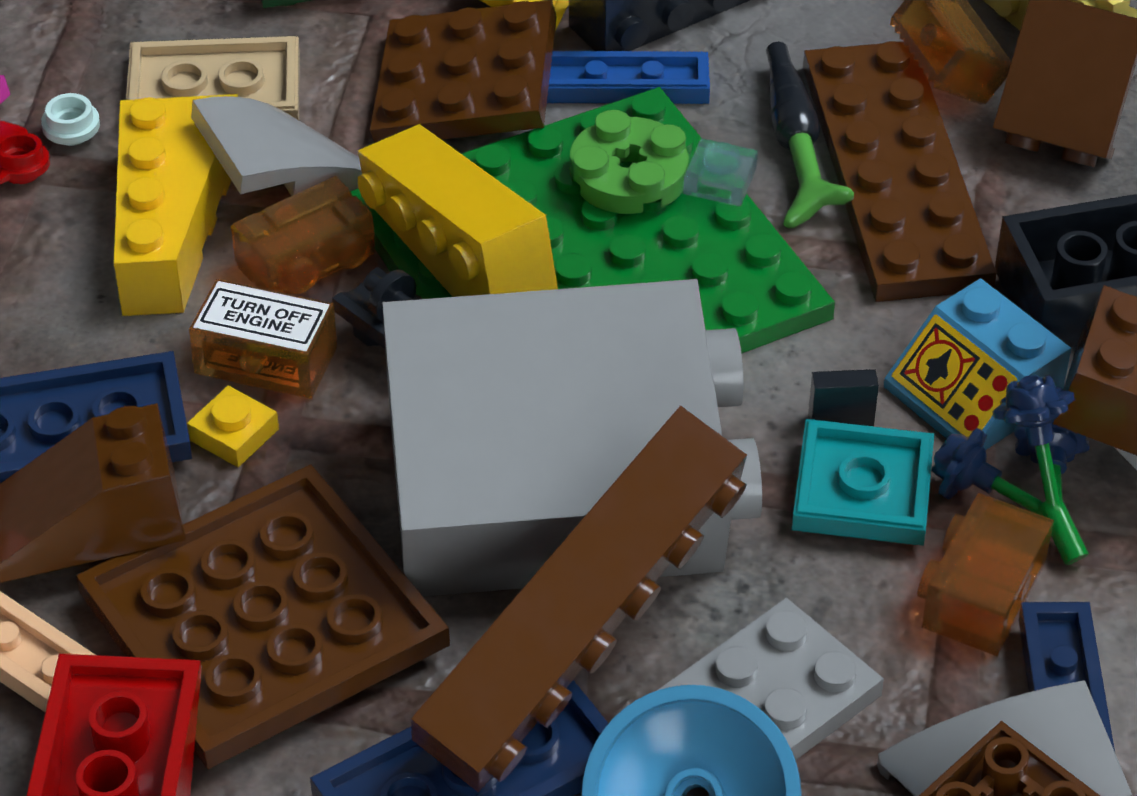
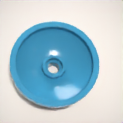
(690, 741)

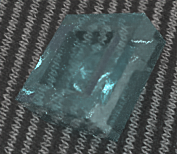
(720, 172)

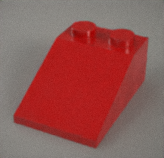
(118, 727)

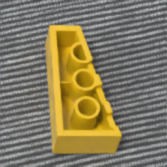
(163, 203)
(456, 216)

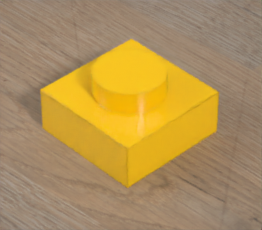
(233, 426)

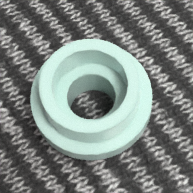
(70, 119)

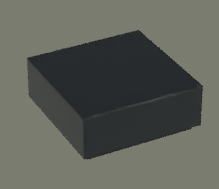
(844, 396)

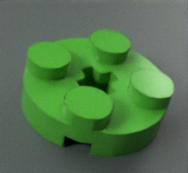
(617, 138)

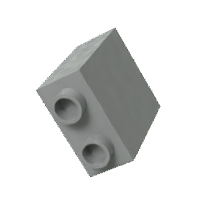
(530, 411)

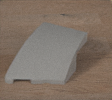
(269, 147)
(1054, 719)

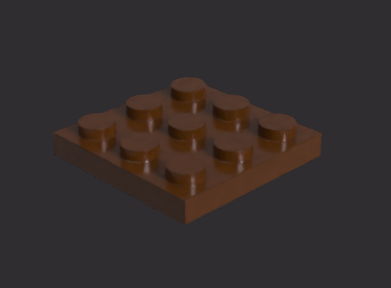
(466, 71)

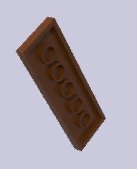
(898, 160)

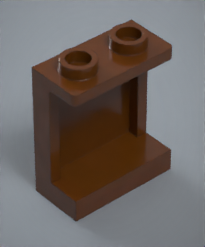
(1068, 79)

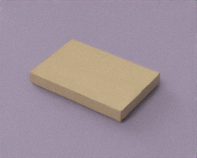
(250, 67)

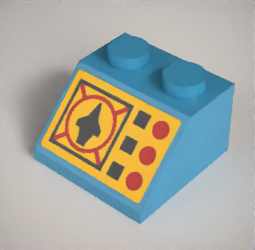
(968, 356)

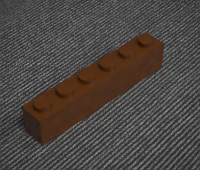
(579, 599)

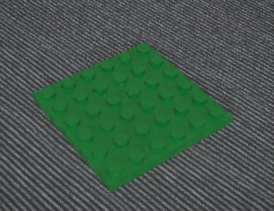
(740, 260)

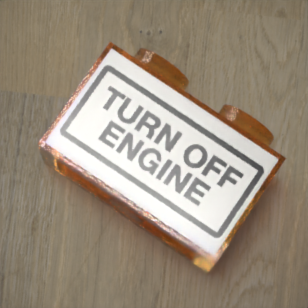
(263, 338)

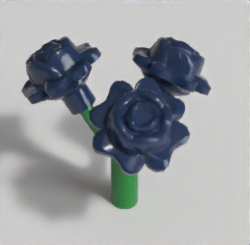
(1032, 407)

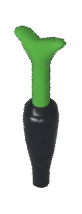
(797, 130)

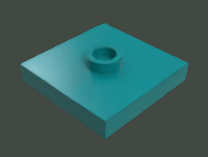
(864, 482)

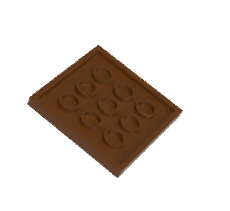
(276, 603)

